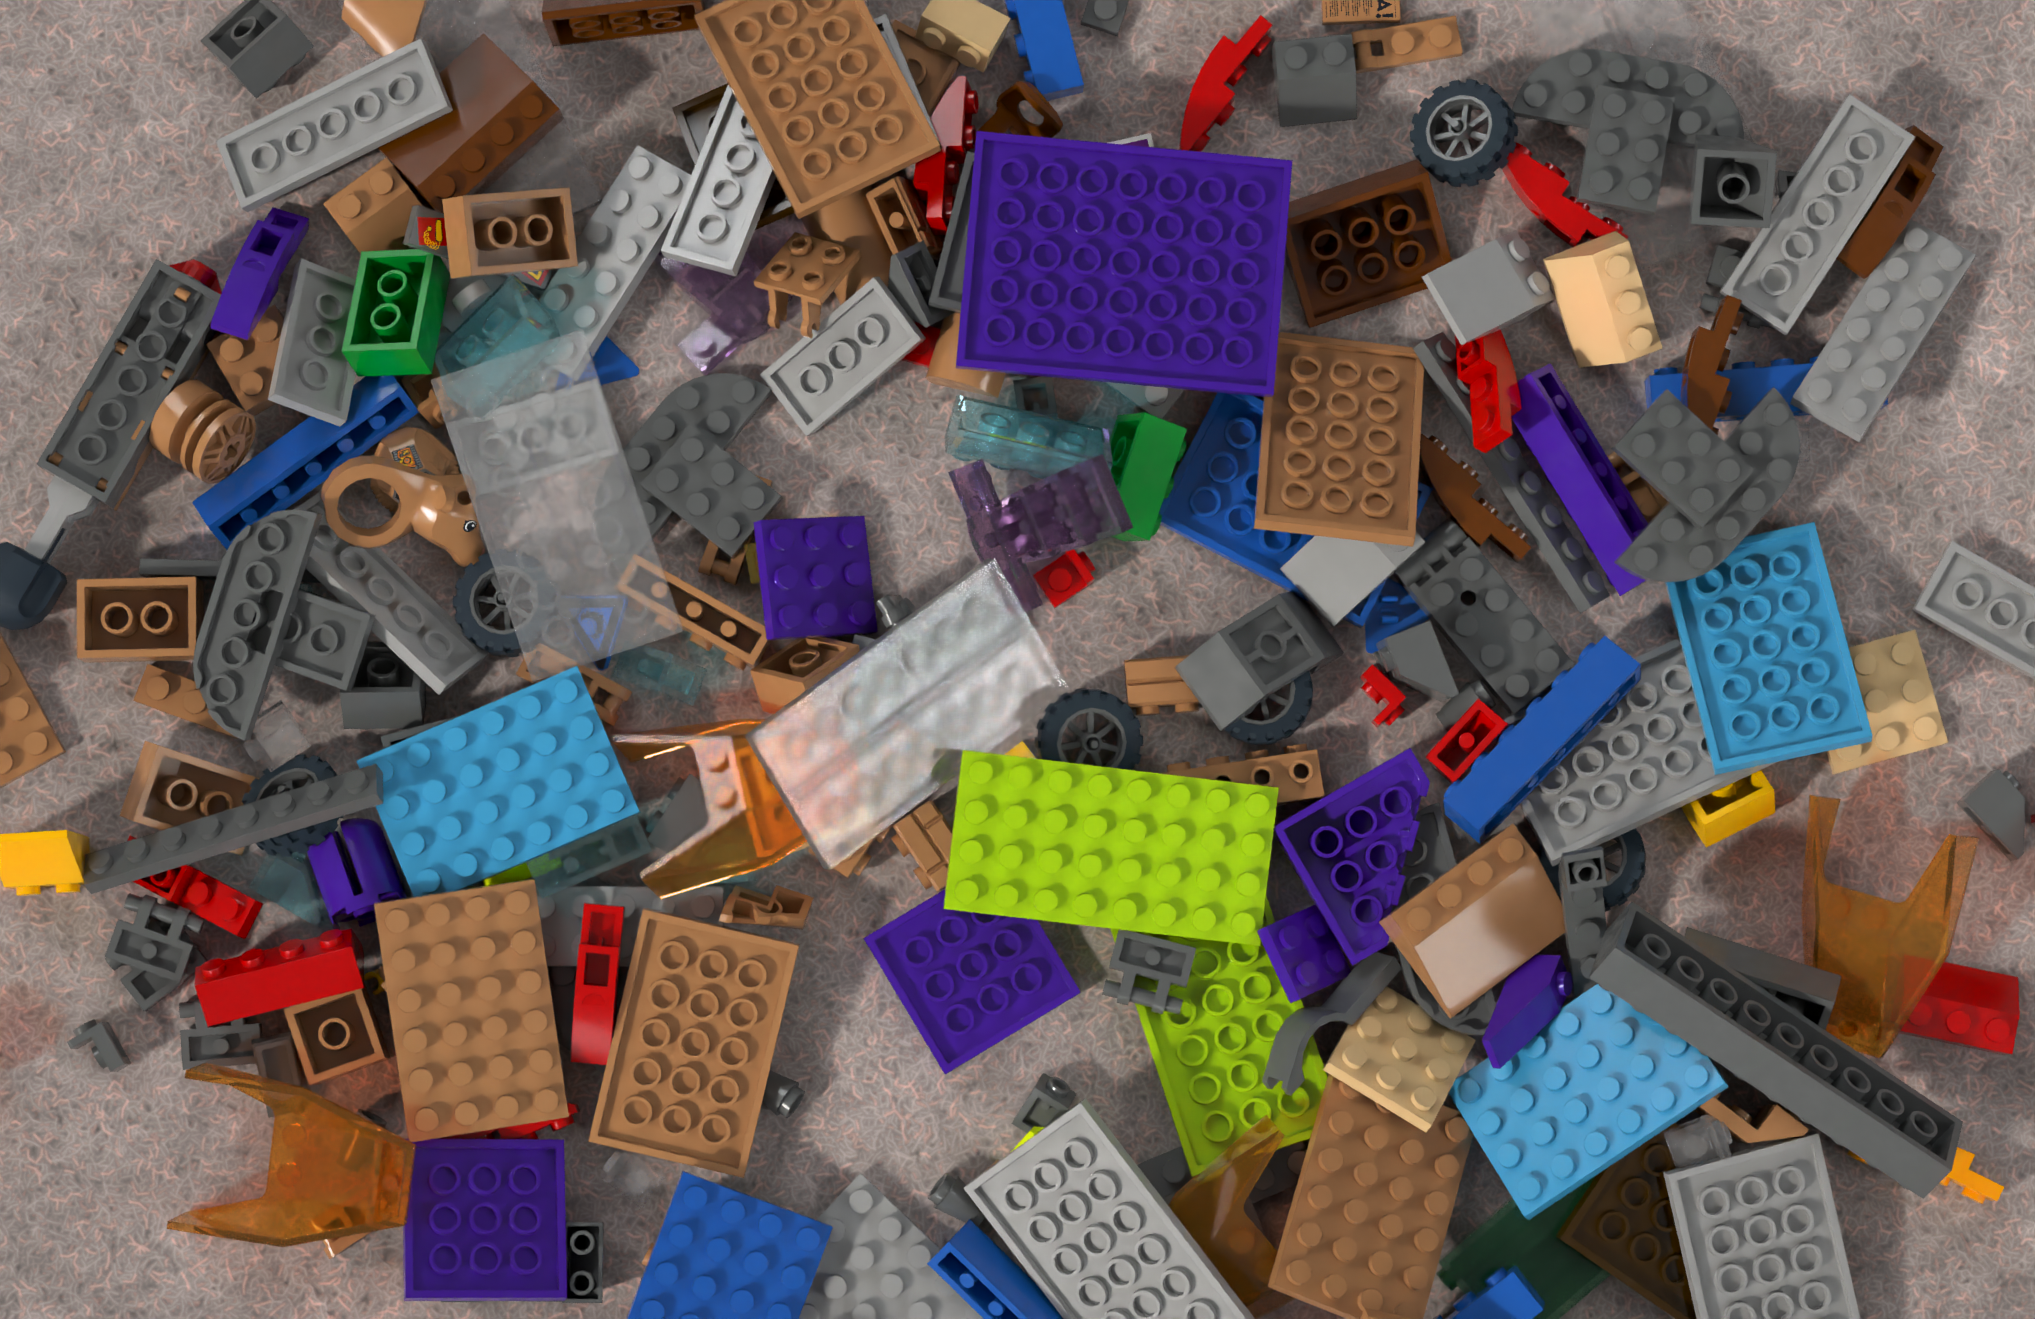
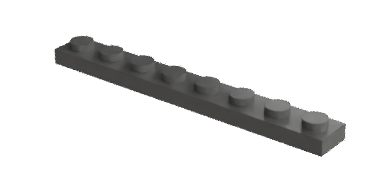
(1518, 483)
(233, 828)

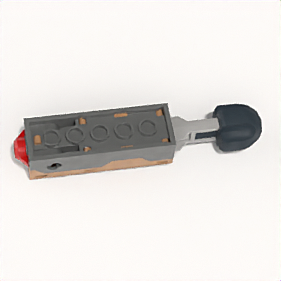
(109, 424)

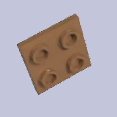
(808, 270)

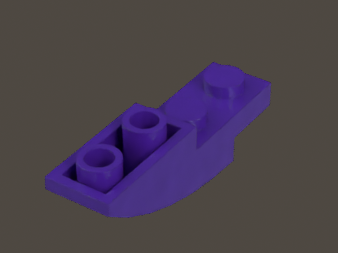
(257, 272)

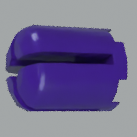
(372, 865)

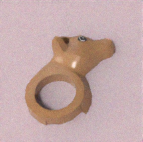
(428, 504)

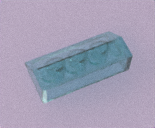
(1021, 438)

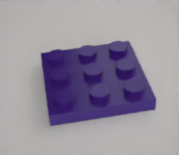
(815, 577)

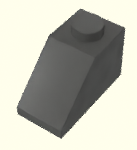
(1998, 811)

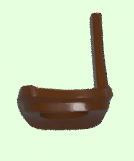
(1009, 115)

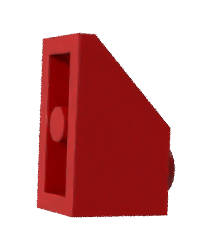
(1468, 738)

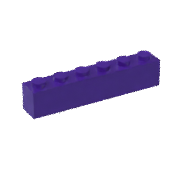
(1579, 472)

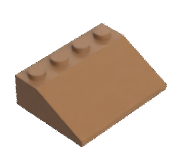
(1478, 921)

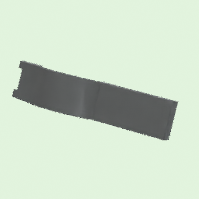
(191, 568)
(1343, 1005)

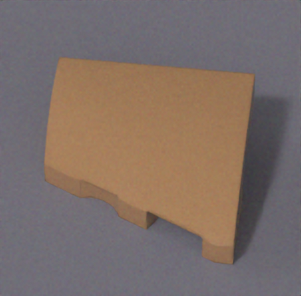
(384, 23)
(782, 909)

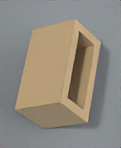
(963, 30)

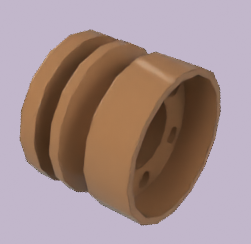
(202, 431)

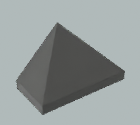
(912, 281)

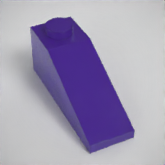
(1526, 1005)

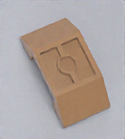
(1769, 1124)

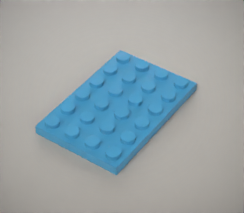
(1769, 653)
(500, 786)
(1581, 1097)

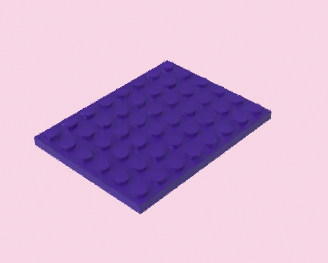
(1124, 264)

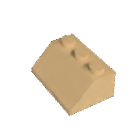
(1603, 302)

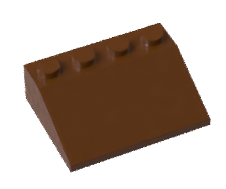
(603, 20)
(492, 125)
(1364, 242)

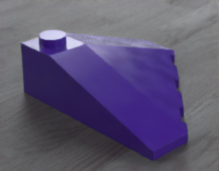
(1354, 850)

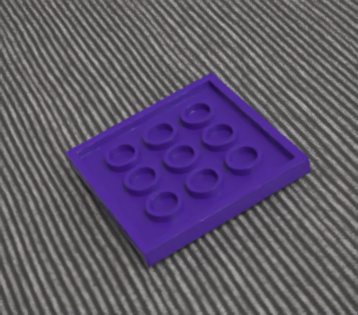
(969, 976)
(486, 1221)

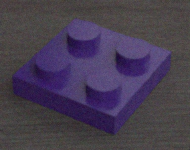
(1304, 953)

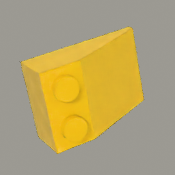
(1731, 808)
(43, 860)

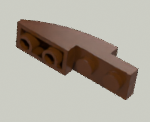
(1892, 206)
(1701, 387)
(1453, 491)

